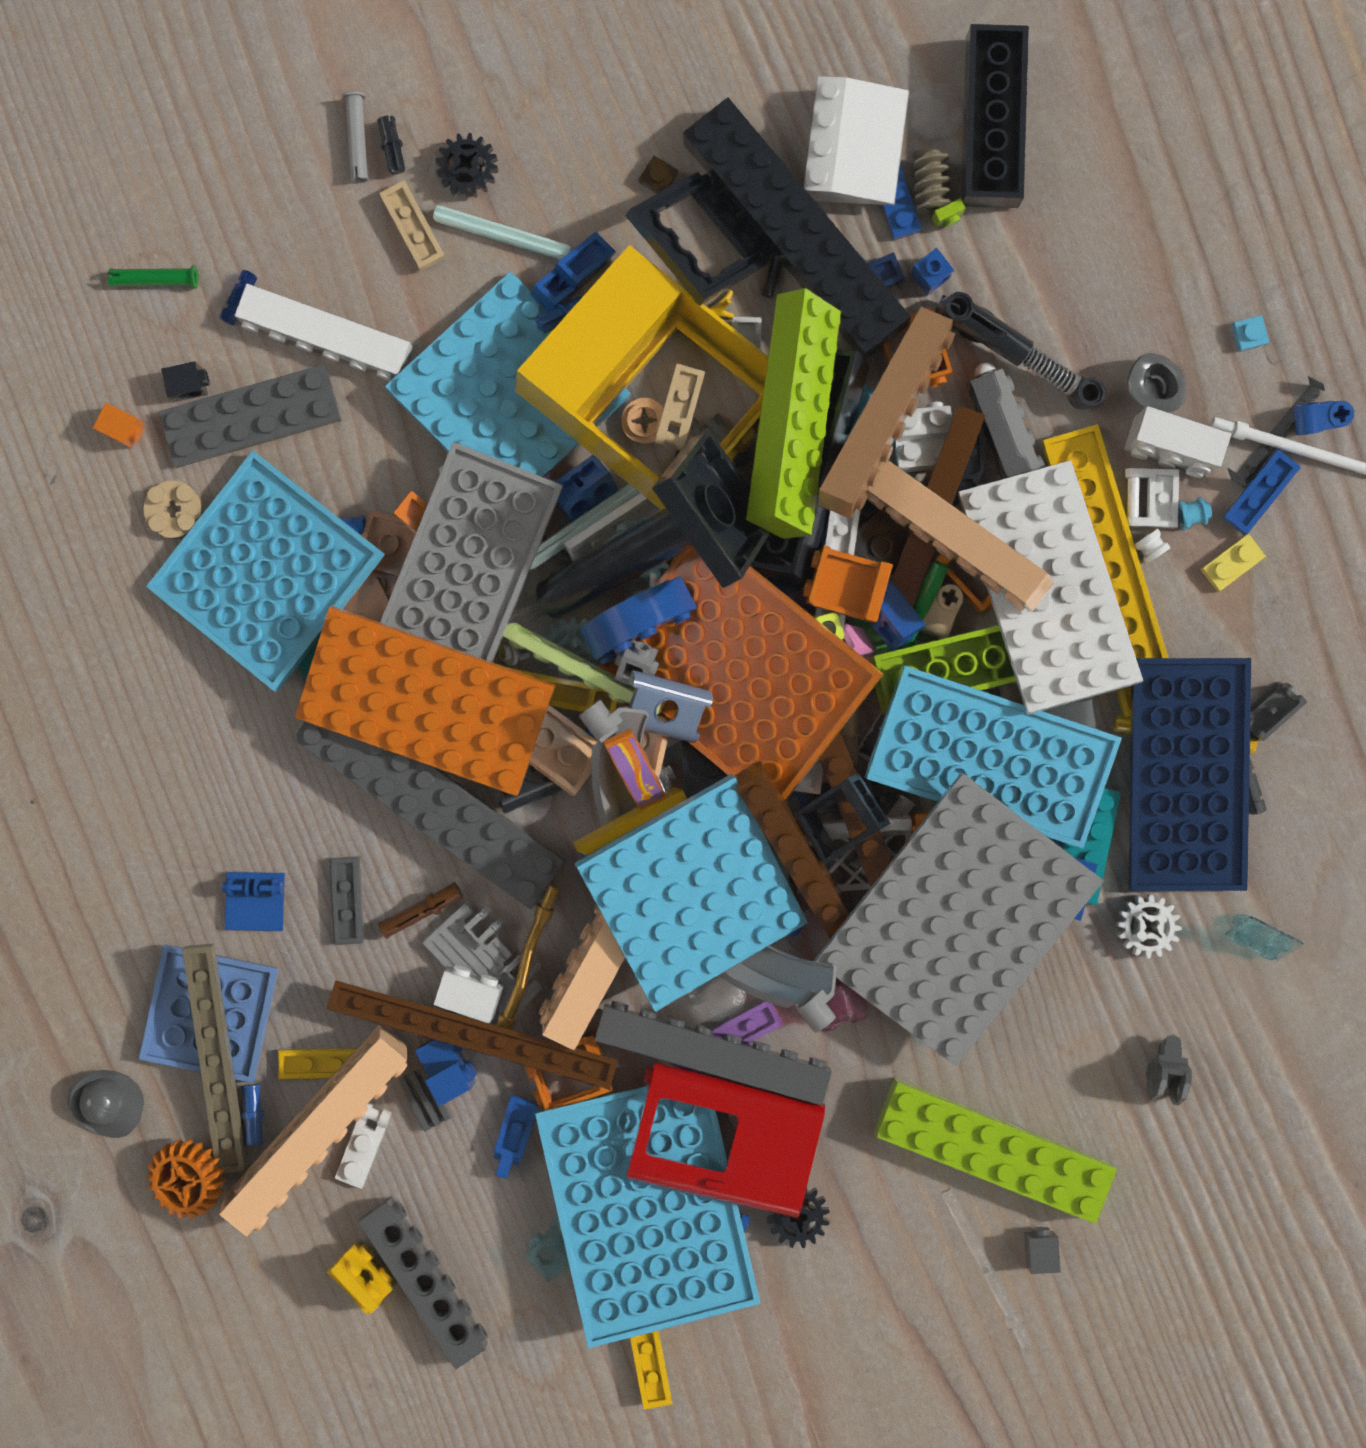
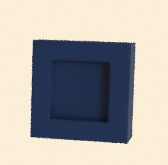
(888, 270)

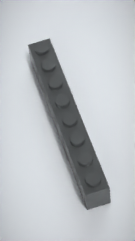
(713, 1053)

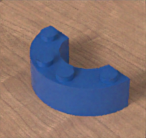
(637, 617)

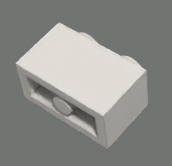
(469, 994)

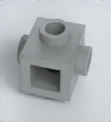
(637, 658)

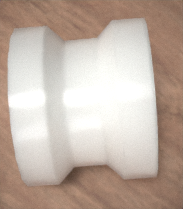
(1152, 546)

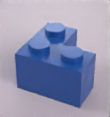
(446, 1070)

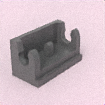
(1274, 710)

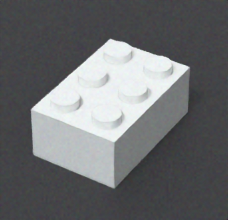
(1177, 442)

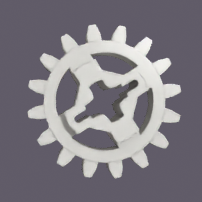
(1158, 917)

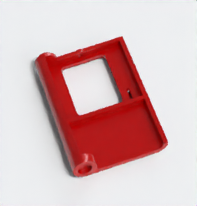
(768, 1152)

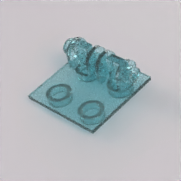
(1262, 937)

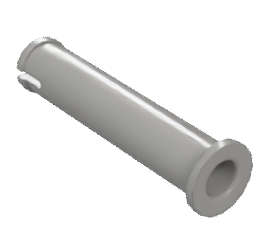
(356, 135)

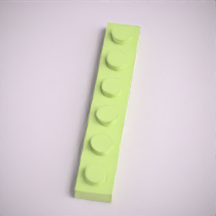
(570, 663)

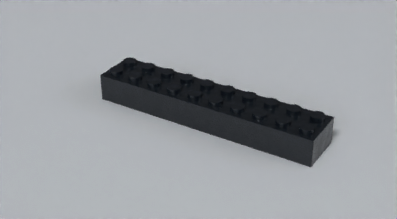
(795, 227)

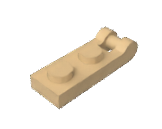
(680, 405)

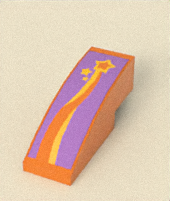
(635, 769)

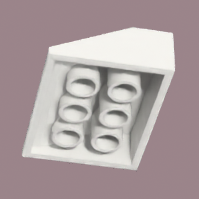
(855, 141)

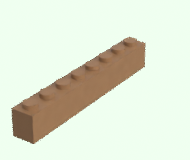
(885, 413)

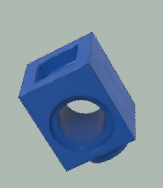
(932, 271)

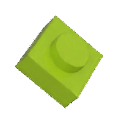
(949, 214)

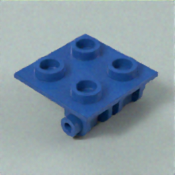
(254, 901)

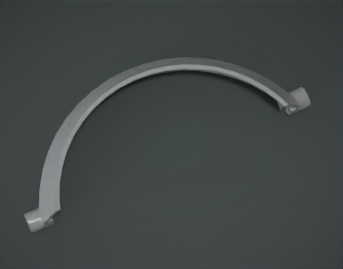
(766, 974)

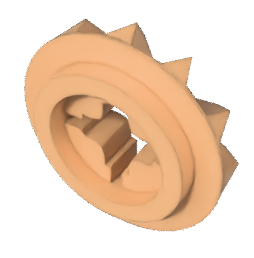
(633, 412)

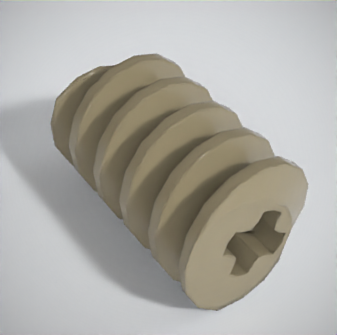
(930, 180)

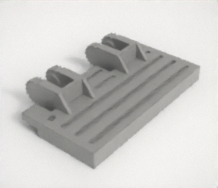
(461, 946)

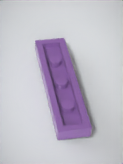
(749, 1025)

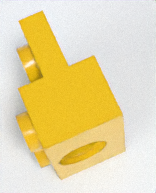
(347, 1272)

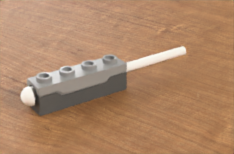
(1003, 422)

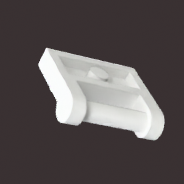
(1161, 497)

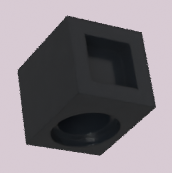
(185, 381)

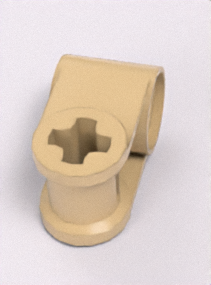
(941, 616)

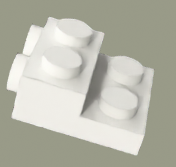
(923, 437)

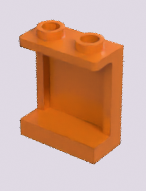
(847, 584)

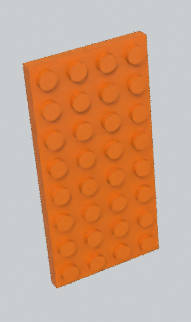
(424, 700)

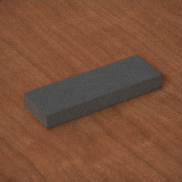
(346, 900)

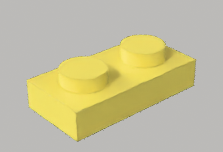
(1233, 562)

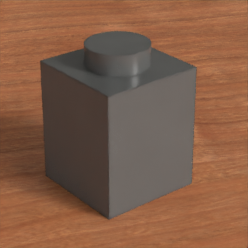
(1042, 1251)

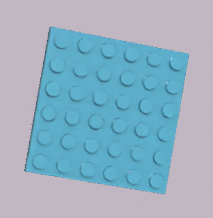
(467, 383)
(264, 570)
(691, 892)

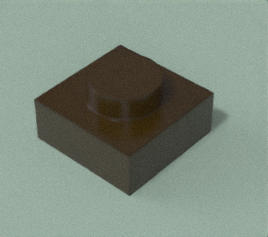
(658, 175)

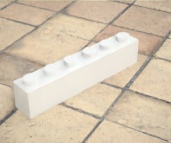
(323, 332)

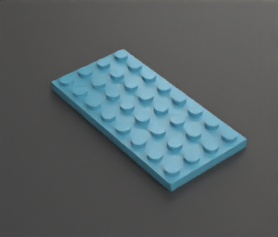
(1031, 763)

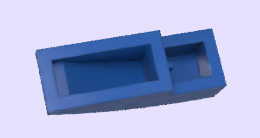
(572, 272)

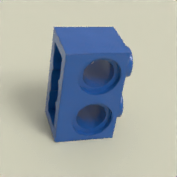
(585, 488)

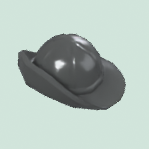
(1157, 383)
(106, 1103)

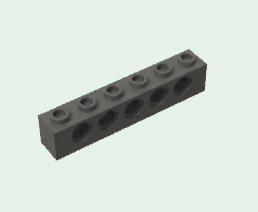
(456, 1347)

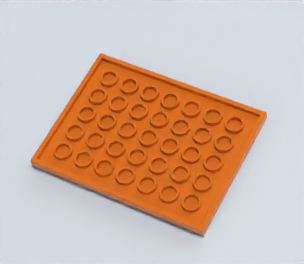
(772, 670)

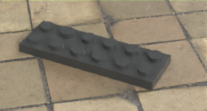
(250, 416)

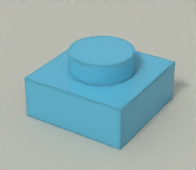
(1250, 333)

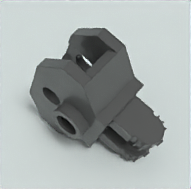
(1169, 1072)

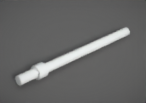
(1242, 430)

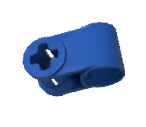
(1318, 416)

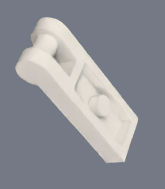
(363, 1147)

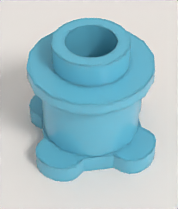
(1193, 513)

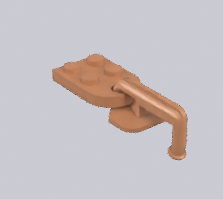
(394, 541)

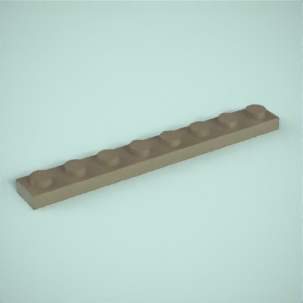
(215, 1056)

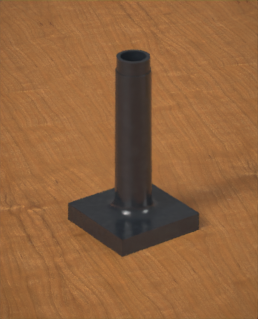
(702, 510)

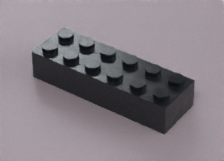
(994, 115)

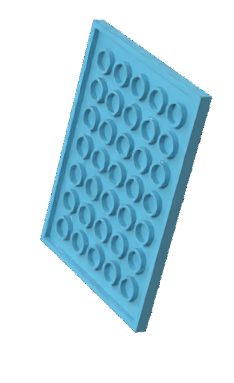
(636, 1248)

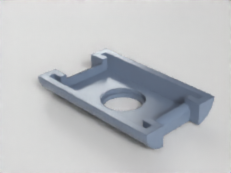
(690, 700)

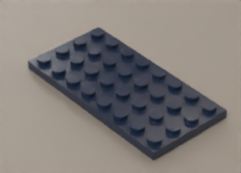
(1190, 775)

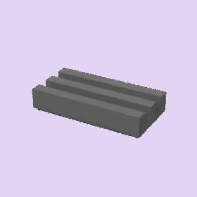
(415, 1104)

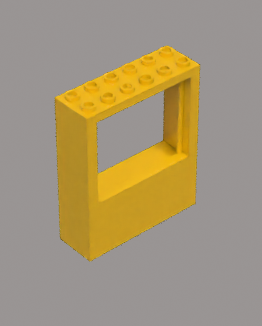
(611, 340)

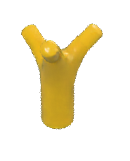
(719, 307)

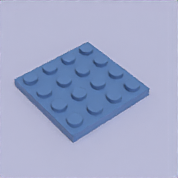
(247, 1004)

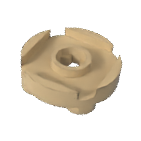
(161, 497)

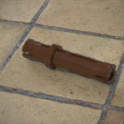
(431, 904)

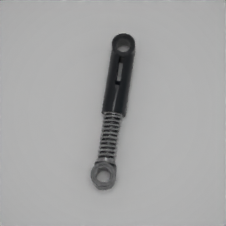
(1019, 350)

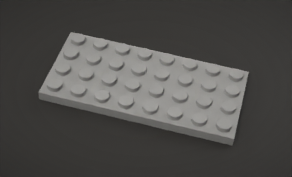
(472, 552)

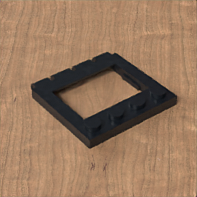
(682, 262)

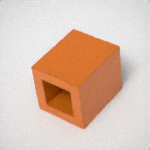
(119, 425)

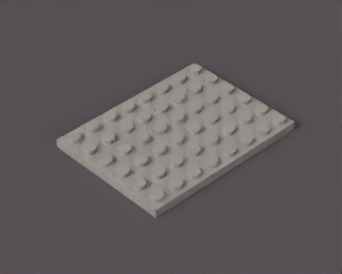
(959, 919)

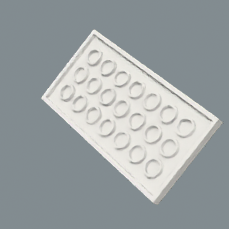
(1076, 634)

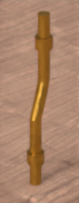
(542, 915)

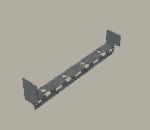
(1261, 452)

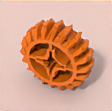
(181, 1189)

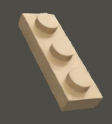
(412, 225)

